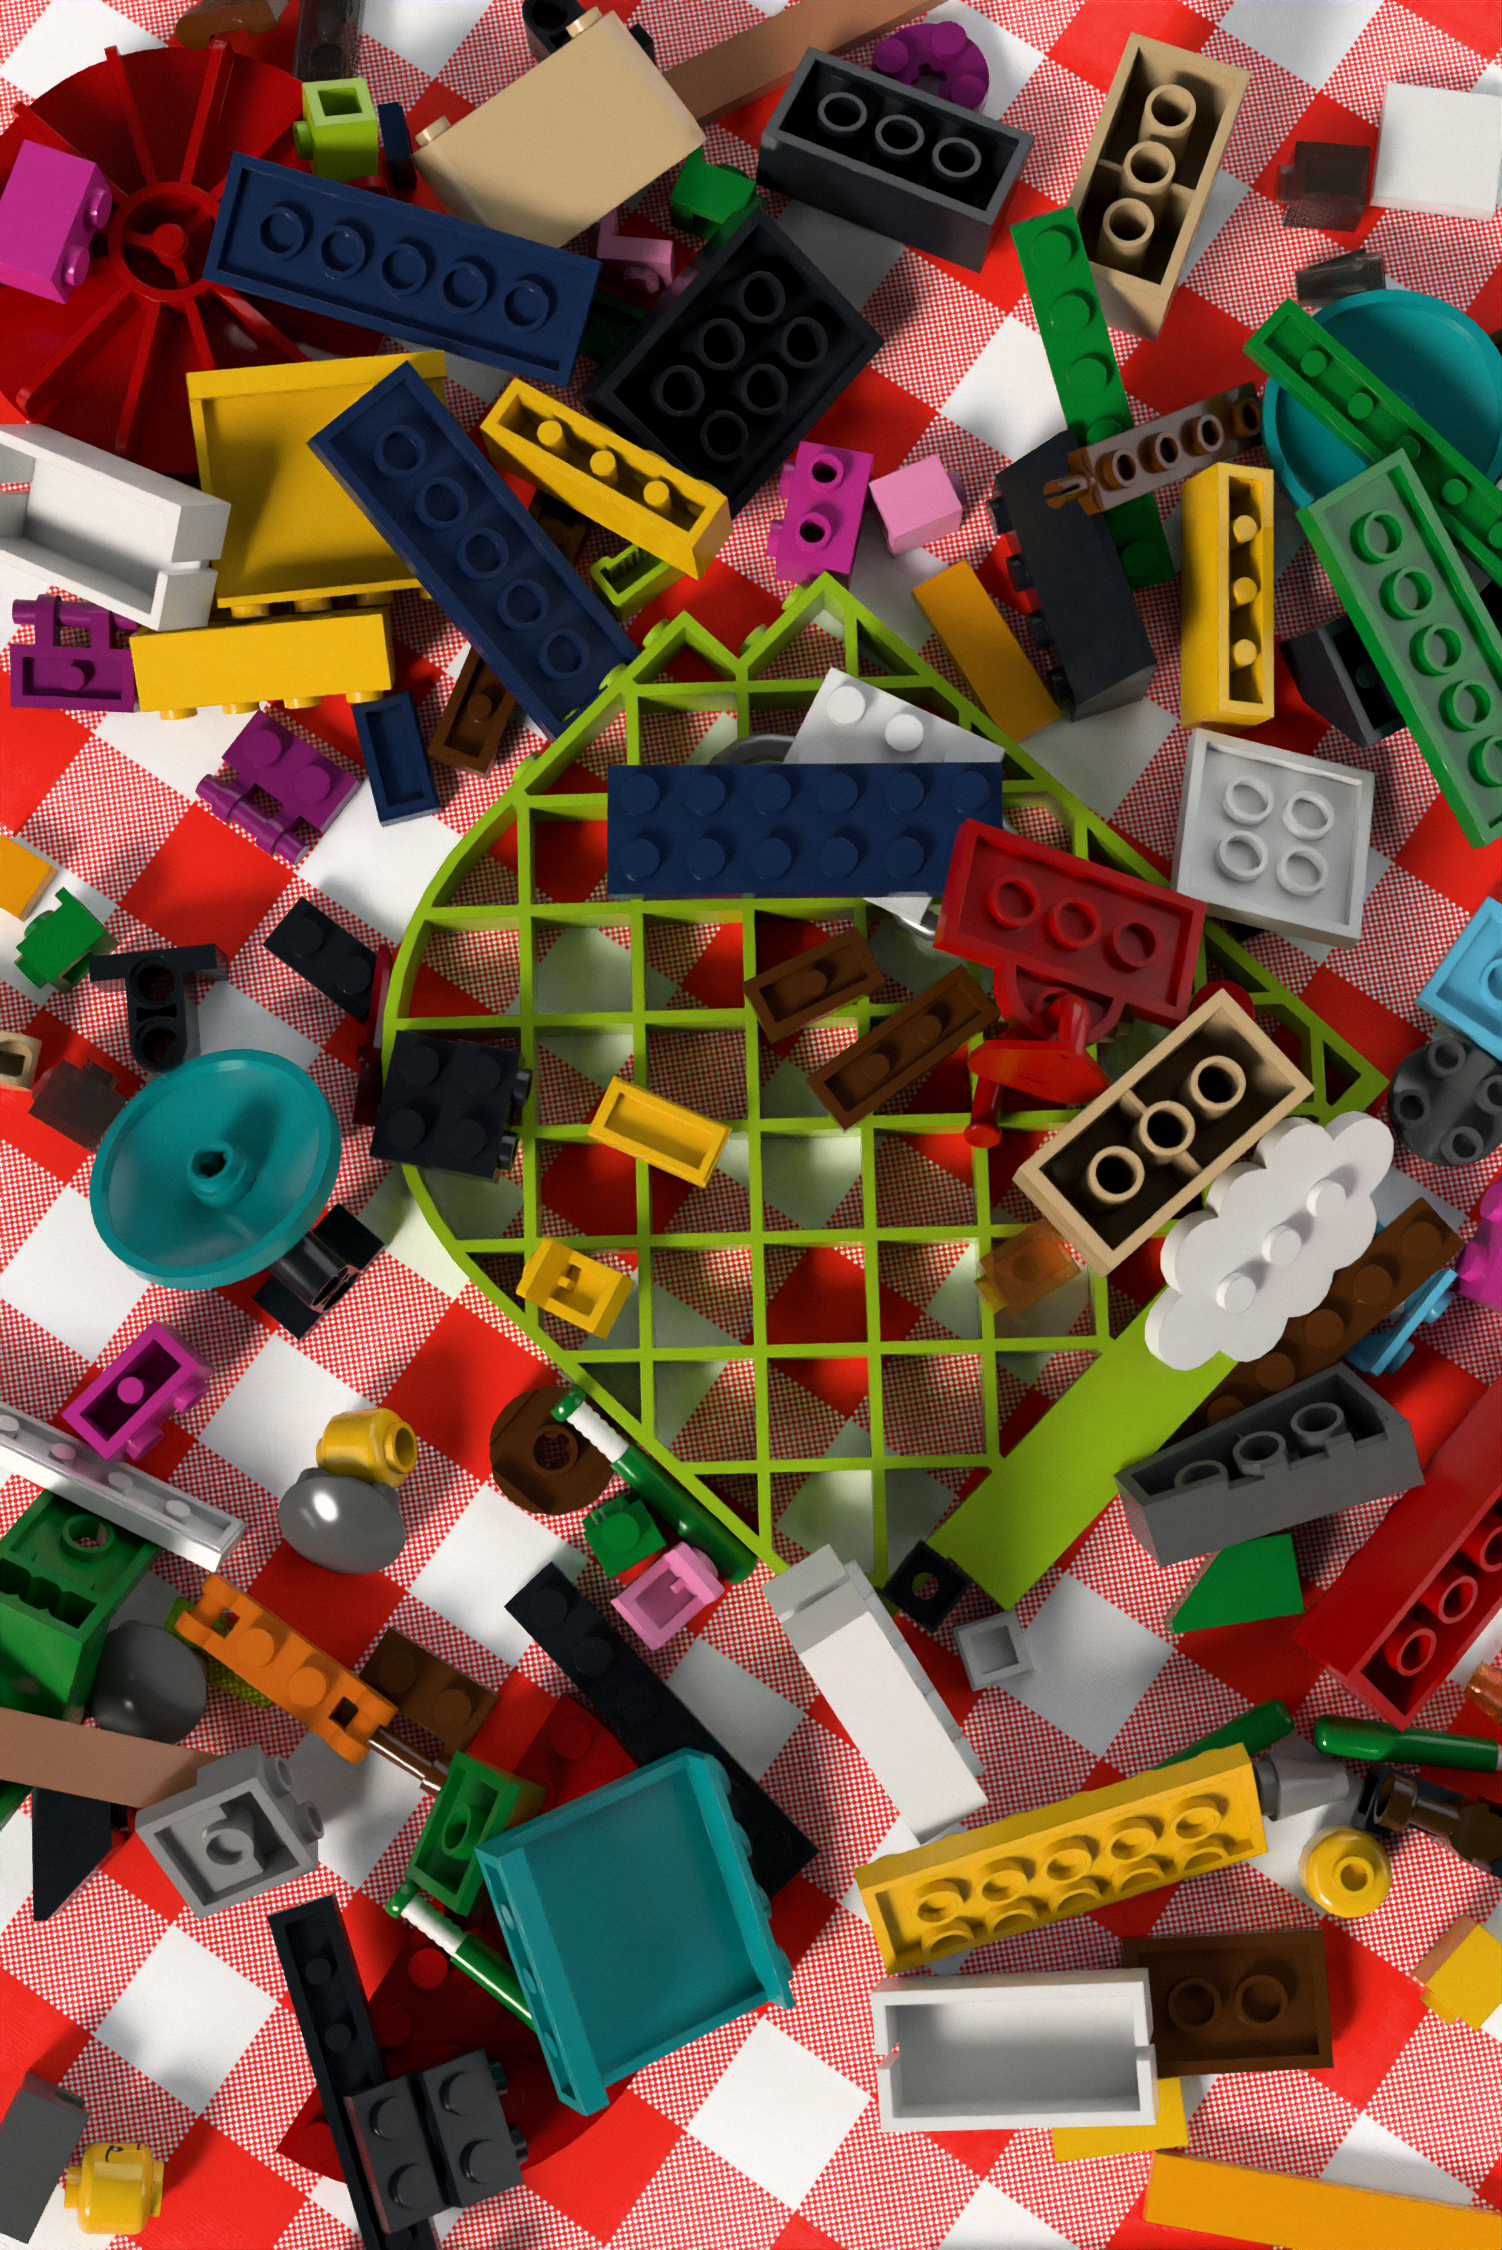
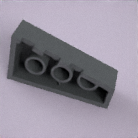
(1270, 1468)

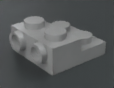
(233, 1832)

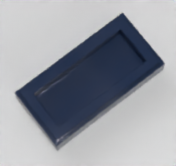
(396, 758)

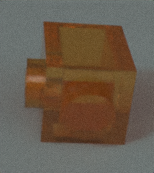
(1025, 1270)

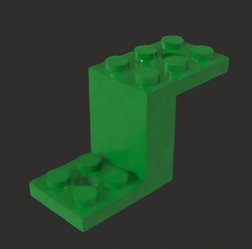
(59, 1610)

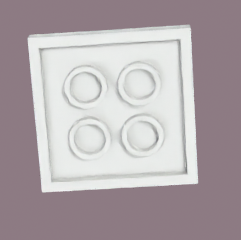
(871, 726)
(1274, 838)

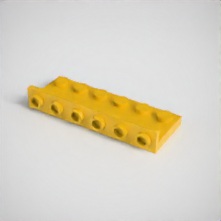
(1063, 1858)

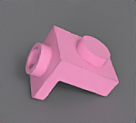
(630, 262)
(668, 1594)

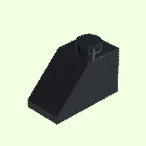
(1342, 680)
(72, 1845)

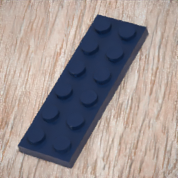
(402, 270)
(474, 548)
(792, 828)

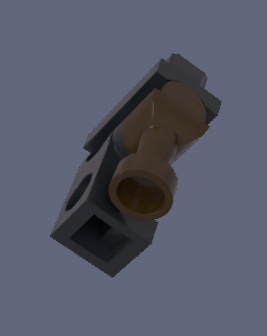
(1448, 1818)

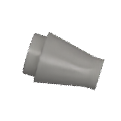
(1297, 1785)

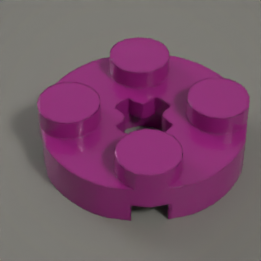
(939, 52)

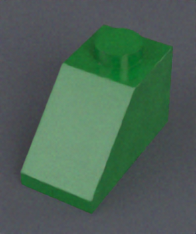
(1240, 1586)

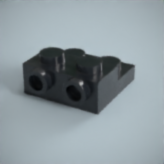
(451, 1107)
(436, 2137)

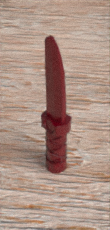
(371, 1077)

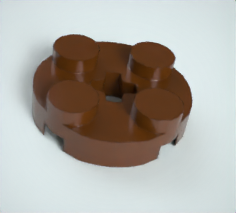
(517, 1456)

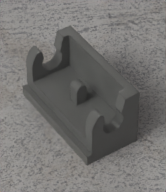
(34, 2150)

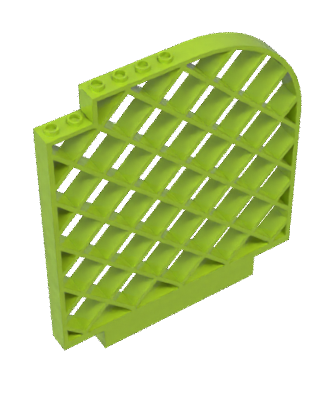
(1119, 1404)

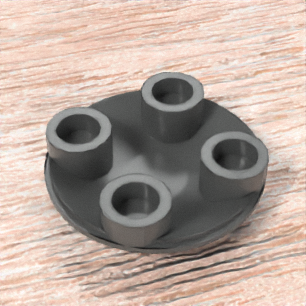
(1447, 1103)
(342, 1522)
(148, 1684)

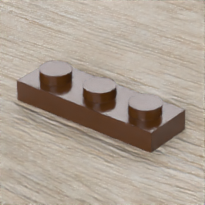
(902, 1048)

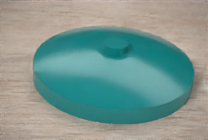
(1425, 356)
(215, 1169)

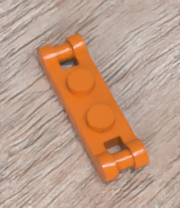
(286, 1667)

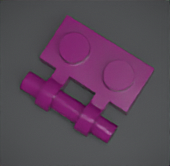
(69, 675)
(290, 773)

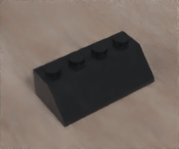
(893, 159)
(1073, 586)

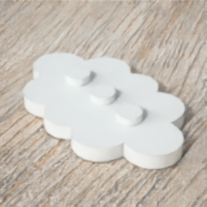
(1268, 1240)

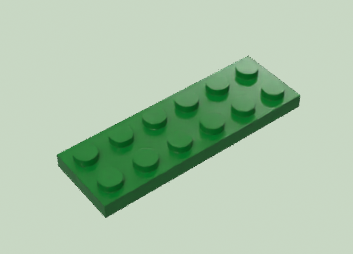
(1419, 628)

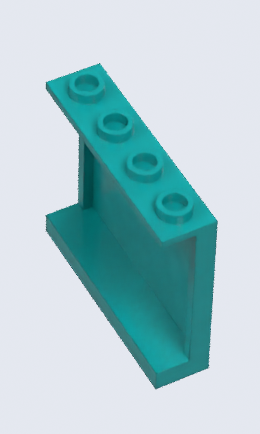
(634, 1922)

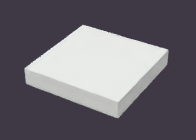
(1438, 152)

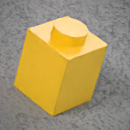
(1463, 1974)

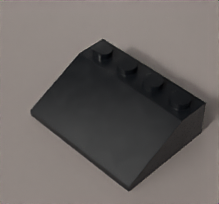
(733, 359)

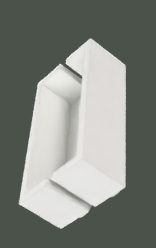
(109, 528)
(878, 1691)
(1015, 2050)

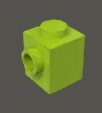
(338, 129)

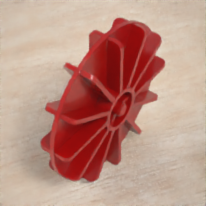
(144, 317)

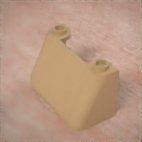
(561, 138)

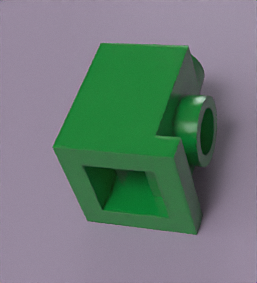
(709, 195)
(60, 944)
(623, 1533)

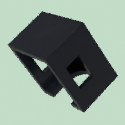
(951, 1586)

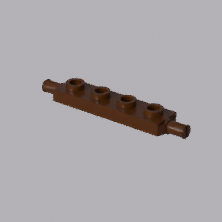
(1160, 450)

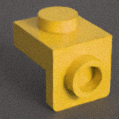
(574, 1287)

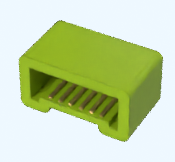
(631, 580)

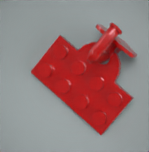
(1065, 937)

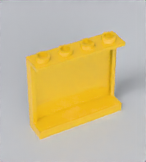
(289, 519)

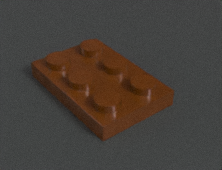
(1236, 2000)

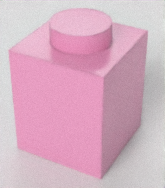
(916, 505)

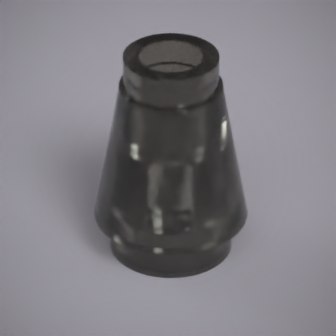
(1339, 278)

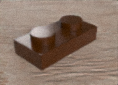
(814, 985)

